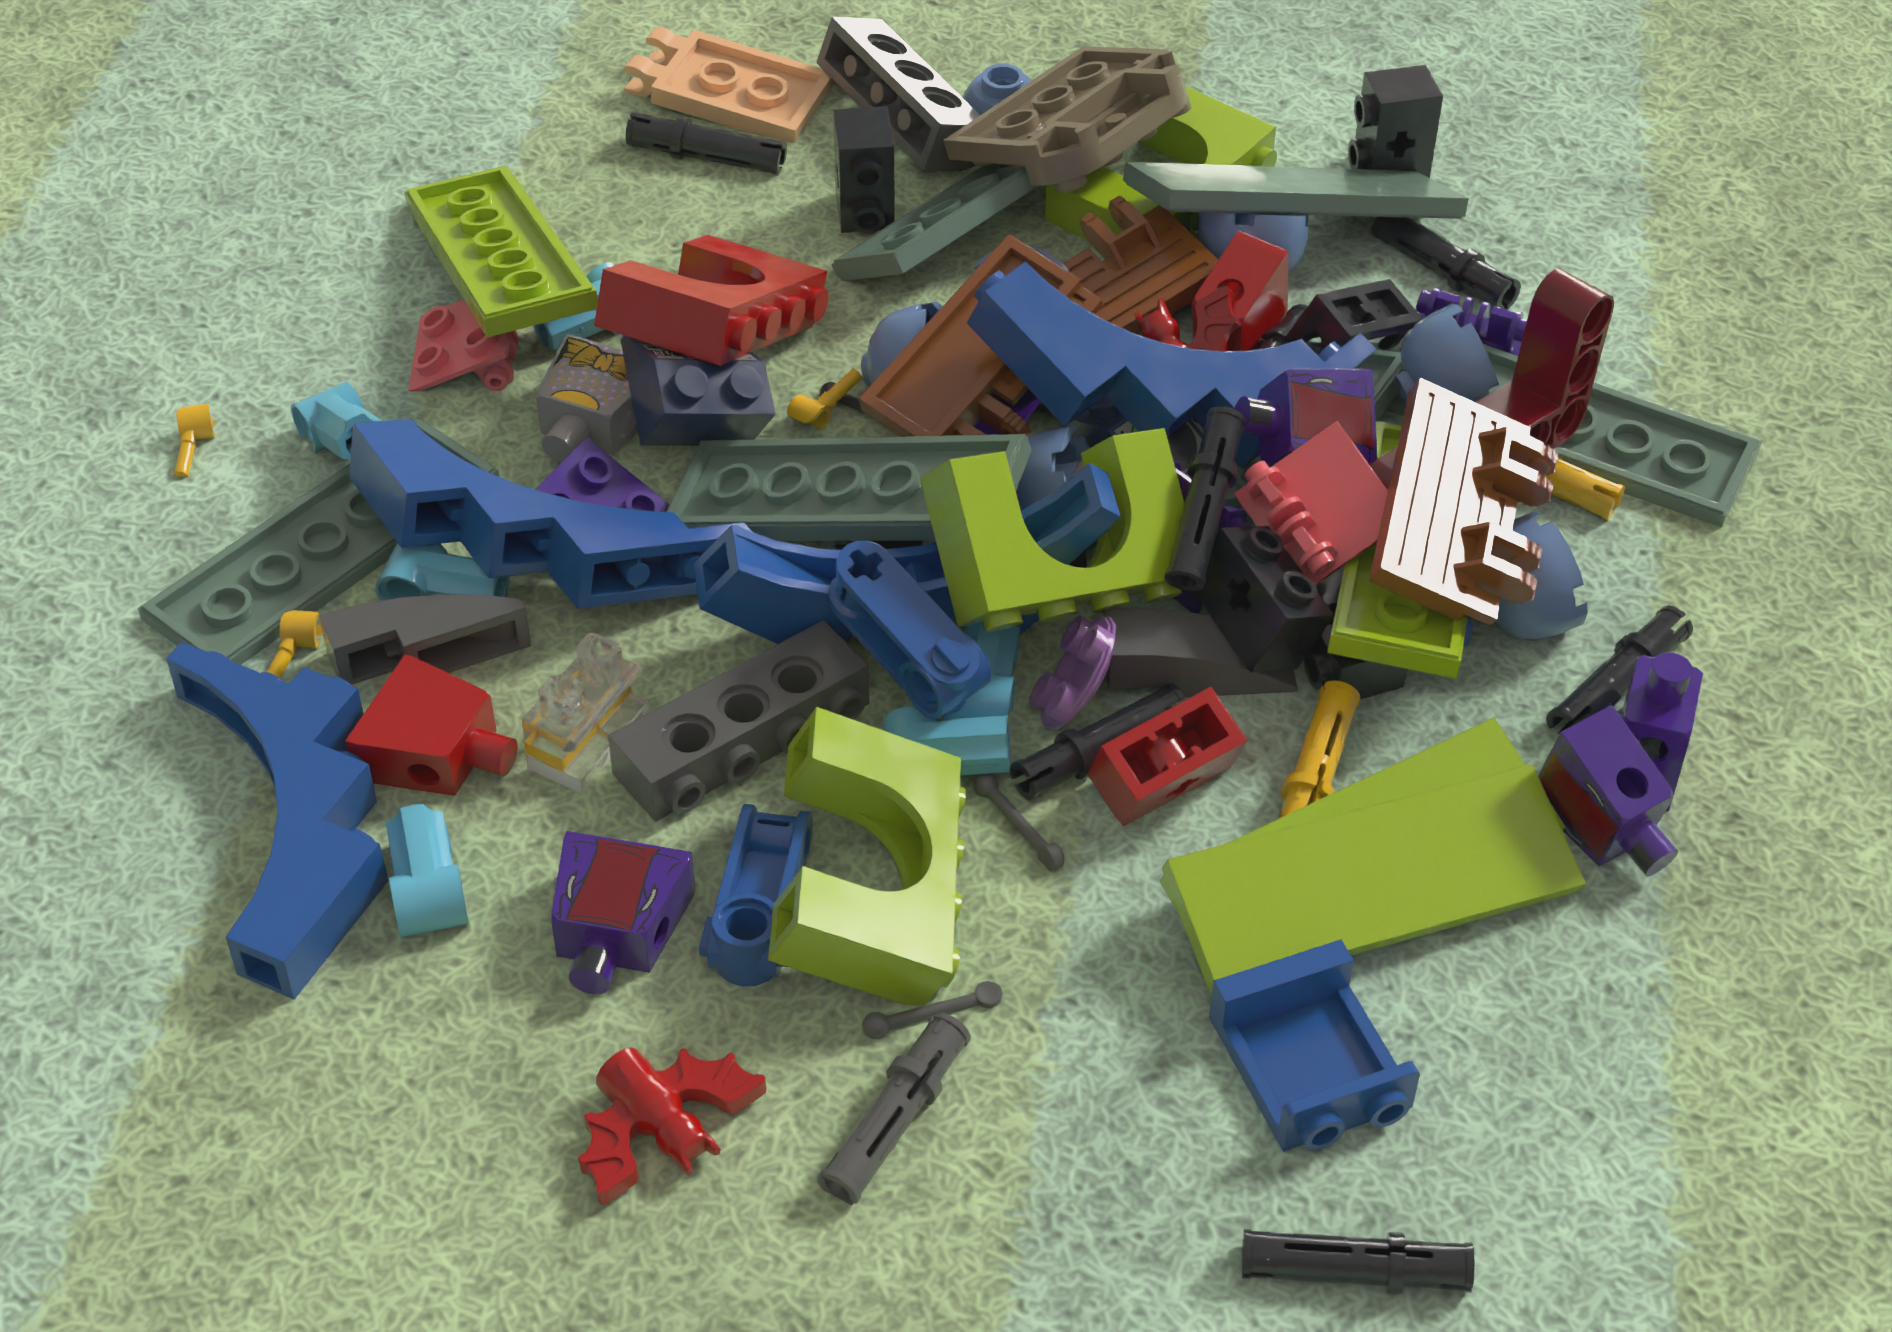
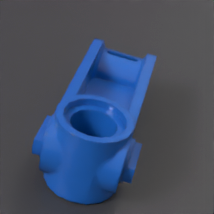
(906, 630)
(759, 867)

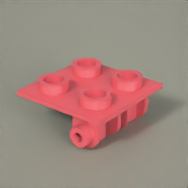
(455, 344)
(1318, 502)

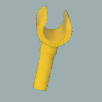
(819, 411)
(193, 424)
(297, 630)

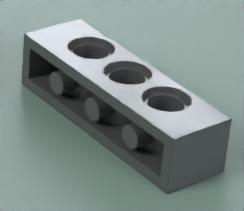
(885, 71)
(736, 721)

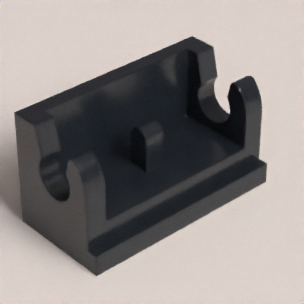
(1368, 309)

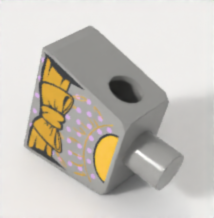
(585, 397)

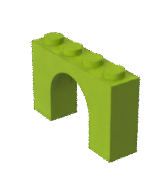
(1203, 135)
(1002, 573)
(912, 802)

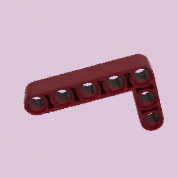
(1553, 364)

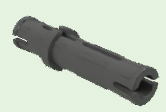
(910, 1085)

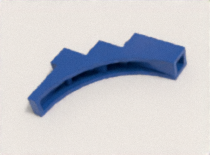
(785, 586)
(319, 863)

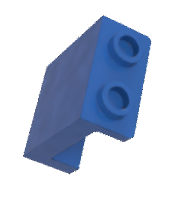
(1310, 1048)

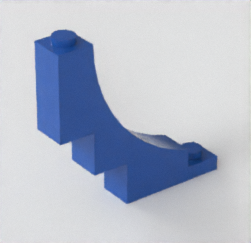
(1078, 359)
(509, 529)

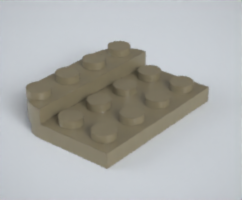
(1076, 115)

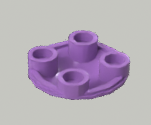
(1077, 674)

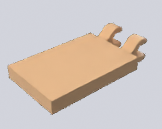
(729, 83)

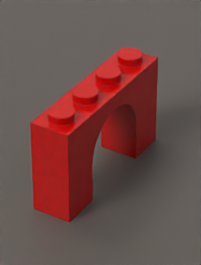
(718, 303)

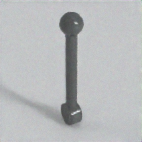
(1049, 854)
(877, 1024)

